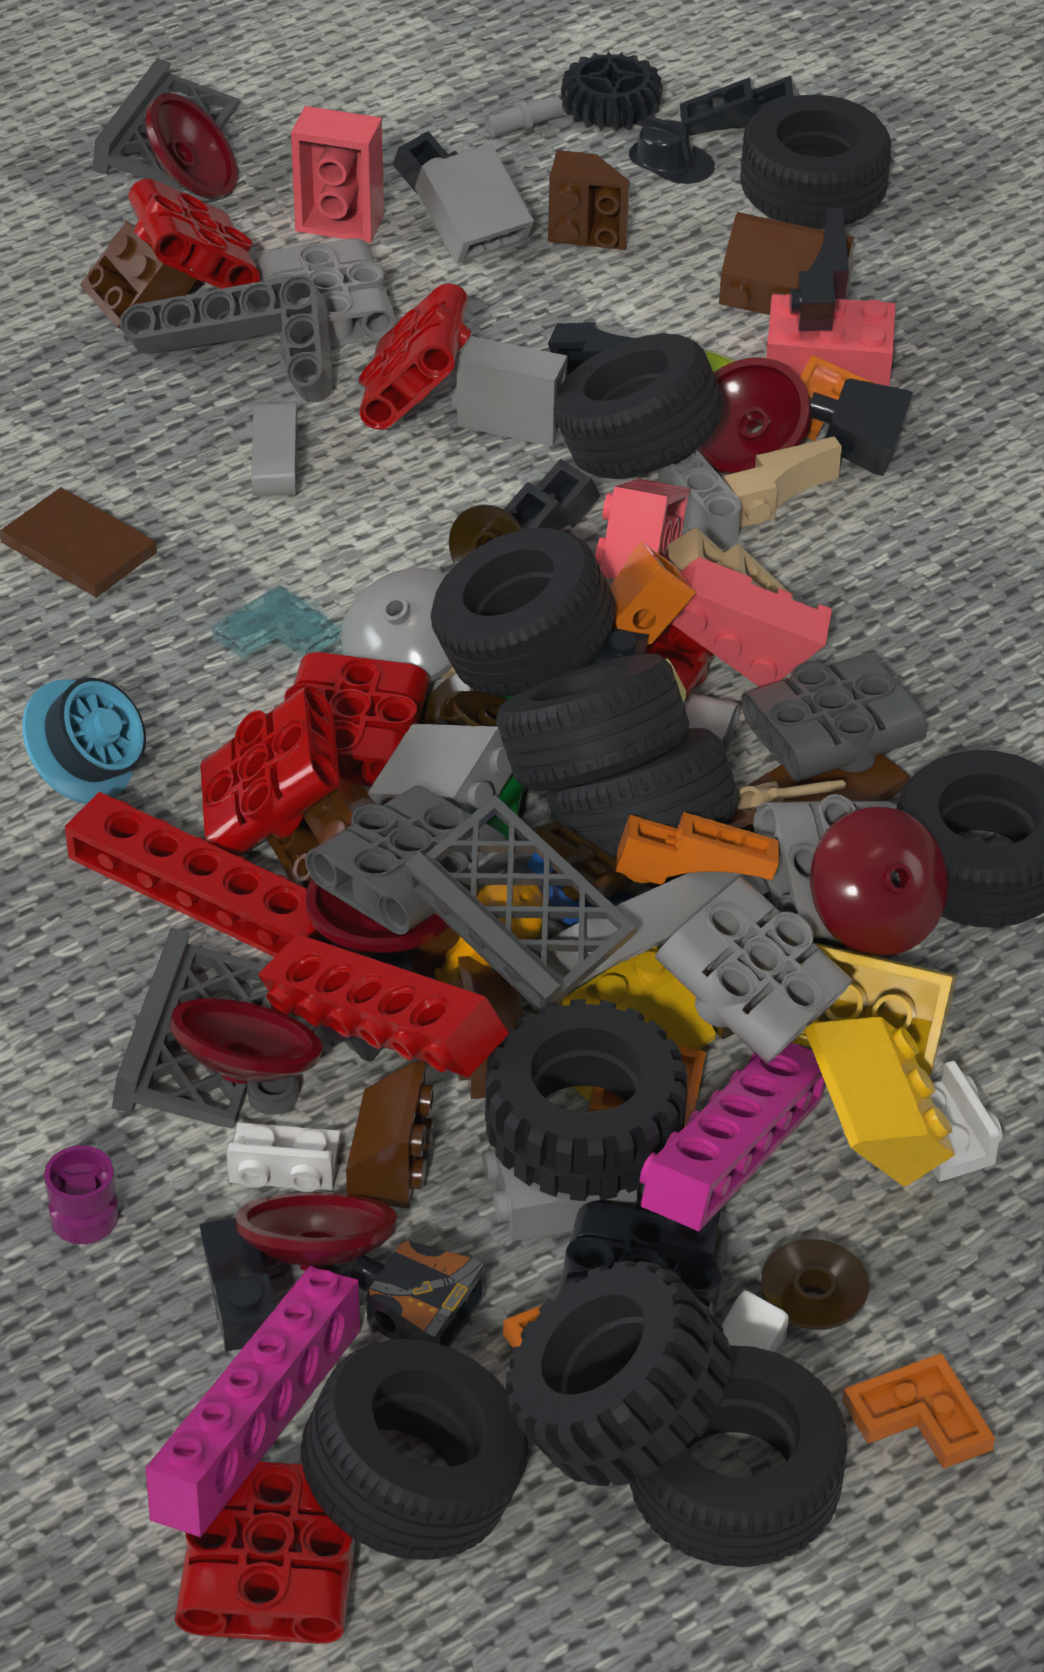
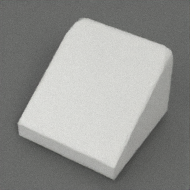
(755, 1323)

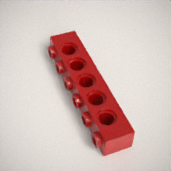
(189, 874)
(383, 1005)

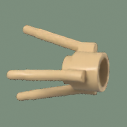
(753, 796)

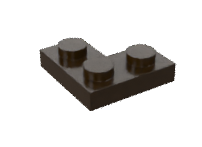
(586, 858)

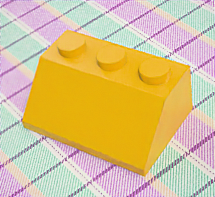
(655, 993)
(898, 993)
(882, 1096)

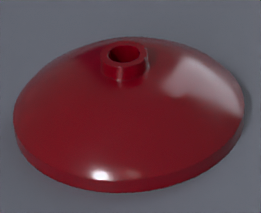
(190, 146)
(754, 395)
(855, 886)
(359, 932)
(244, 1040)
(316, 1227)

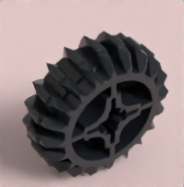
(611, 91)

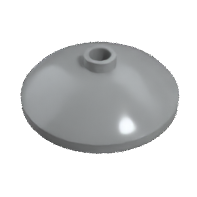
(375, 632)

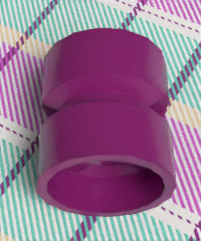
(81, 1194)

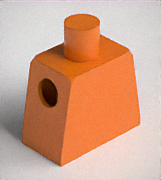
(648, 593)

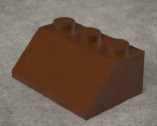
(767, 259)

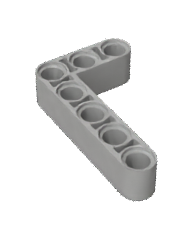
(655, 915)

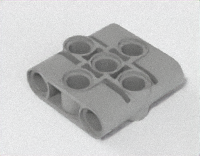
(347, 281)
(799, 830)
(753, 969)

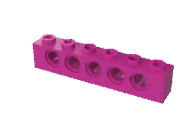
(731, 1137)
(252, 1401)

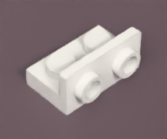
(974, 1130)
(283, 1157)

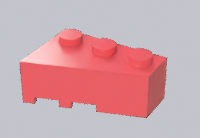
(750, 626)

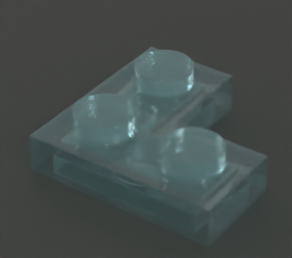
(273, 617)

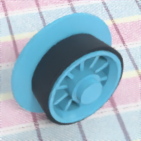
(83, 737)

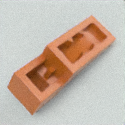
(658, 851)

